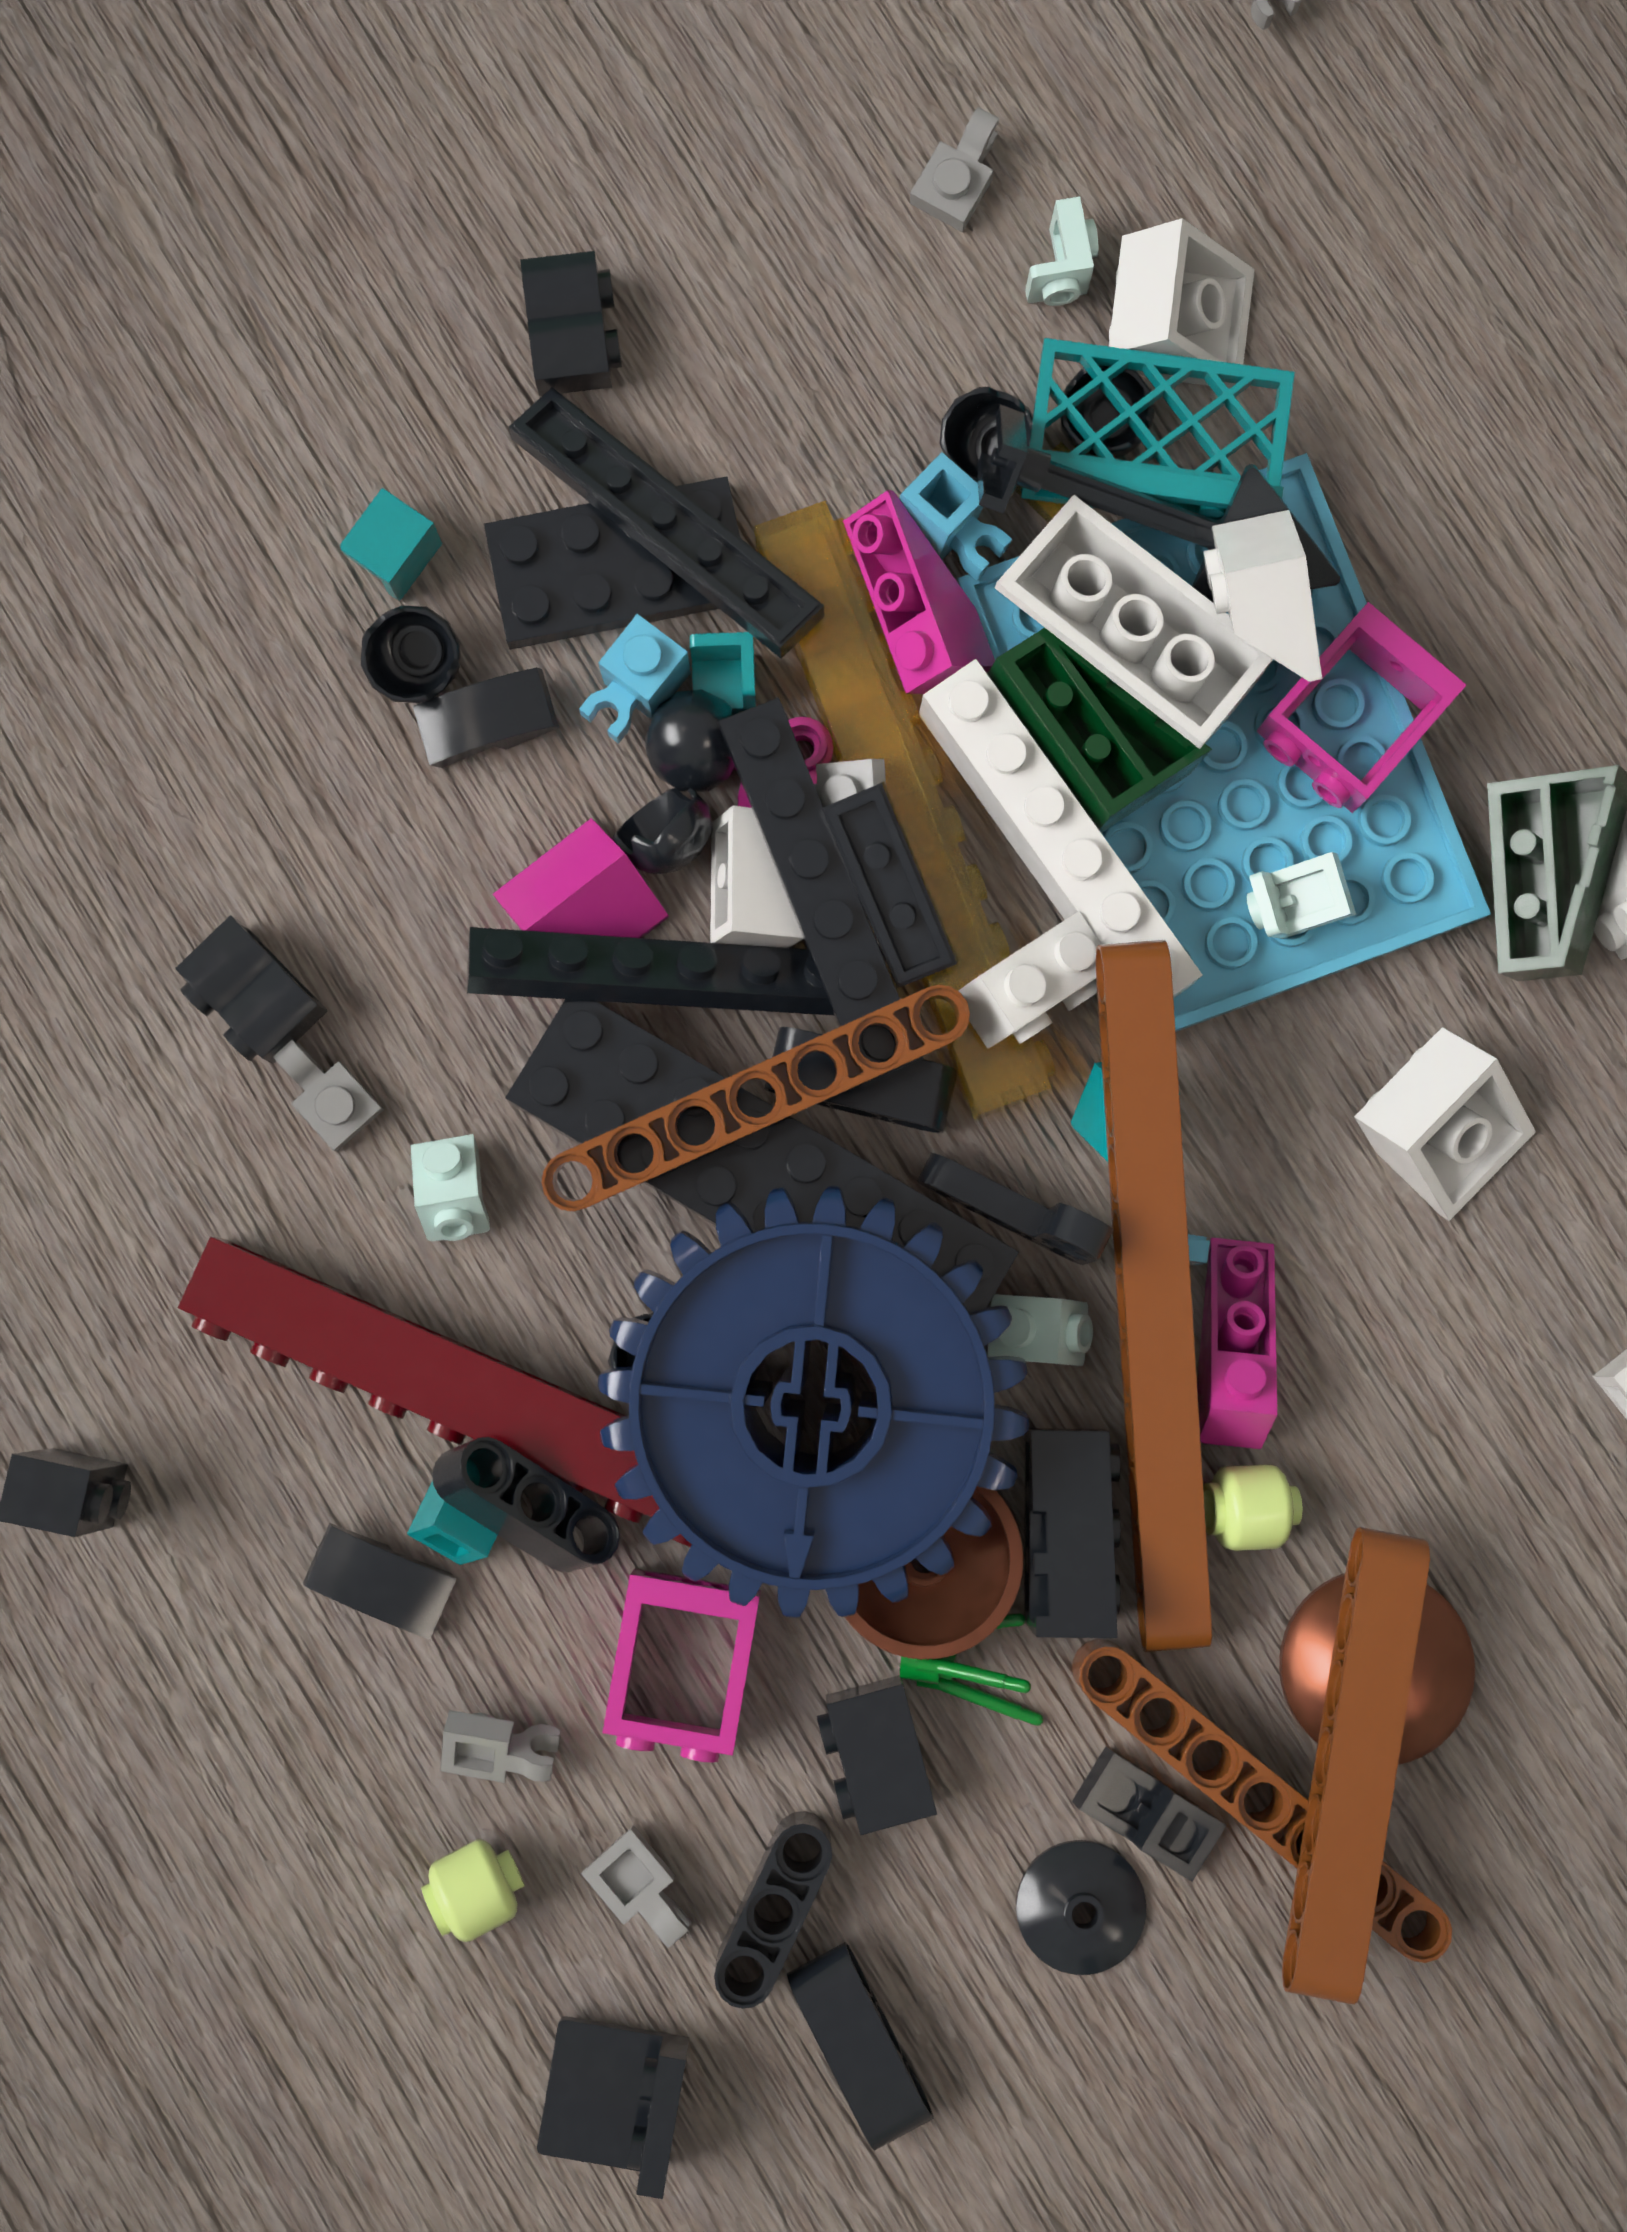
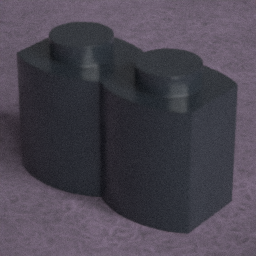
(568, 324)
(249, 990)

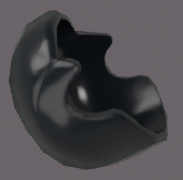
(1099, 411)
(971, 426)
(410, 654)
(687, 742)
(666, 832)

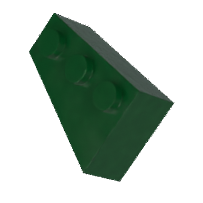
(1091, 729)

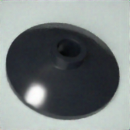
(1072, 1875)

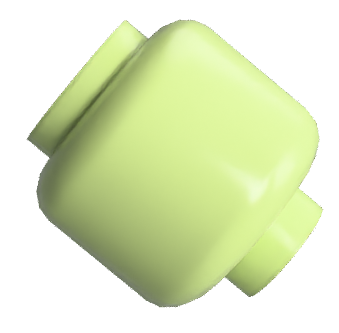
(1251, 1507)
(472, 1890)

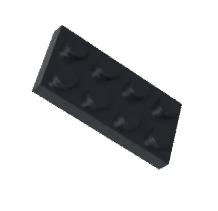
(584, 575)

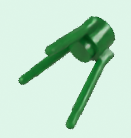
(939, 1675)

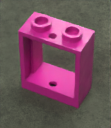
(1401, 664)
(683, 1594)

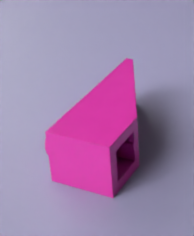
(916, 598)
(1238, 1345)

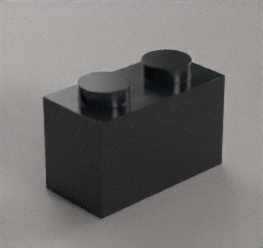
(64, 1492)
(878, 1754)

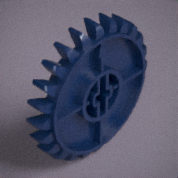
(768, 1504)

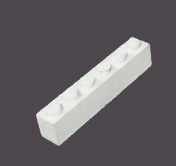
(1043, 816)

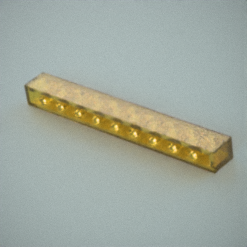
(870, 719)

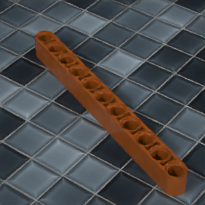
(1154, 1294)

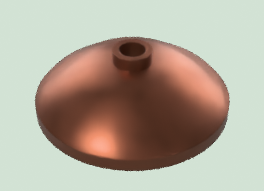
(951, 1609)
(1440, 1676)

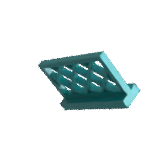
(1190, 489)

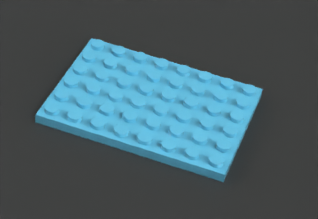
(1256, 815)

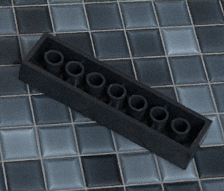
(606, 1071)

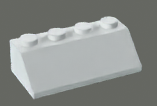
(1134, 621)

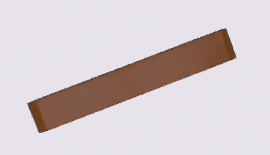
(721, 1098)
(1355, 1766)
(1234, 1775)

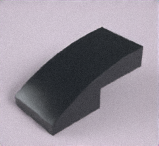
(485, 716)
(379, 1581)
(1149, 1813)

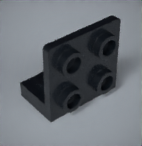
(614, 2098)

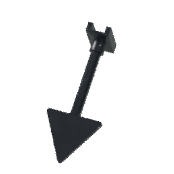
(1032, 469)

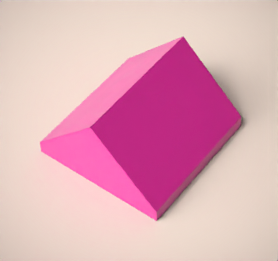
(582, 889)

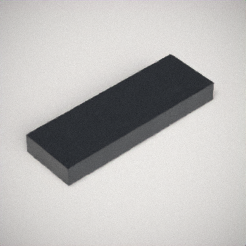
(890, 884)

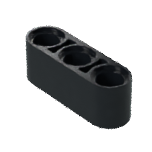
(909, 1097)
(498, 1505)
(768, 1940)
(860, 2046)

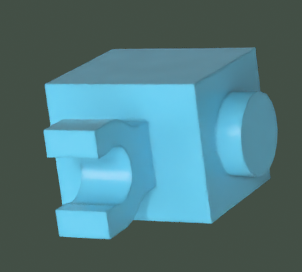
(947, 512)
(640, 673)

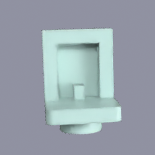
(1074, 247)
(1300, 897)
(449, 1188)
(1044, 1330)

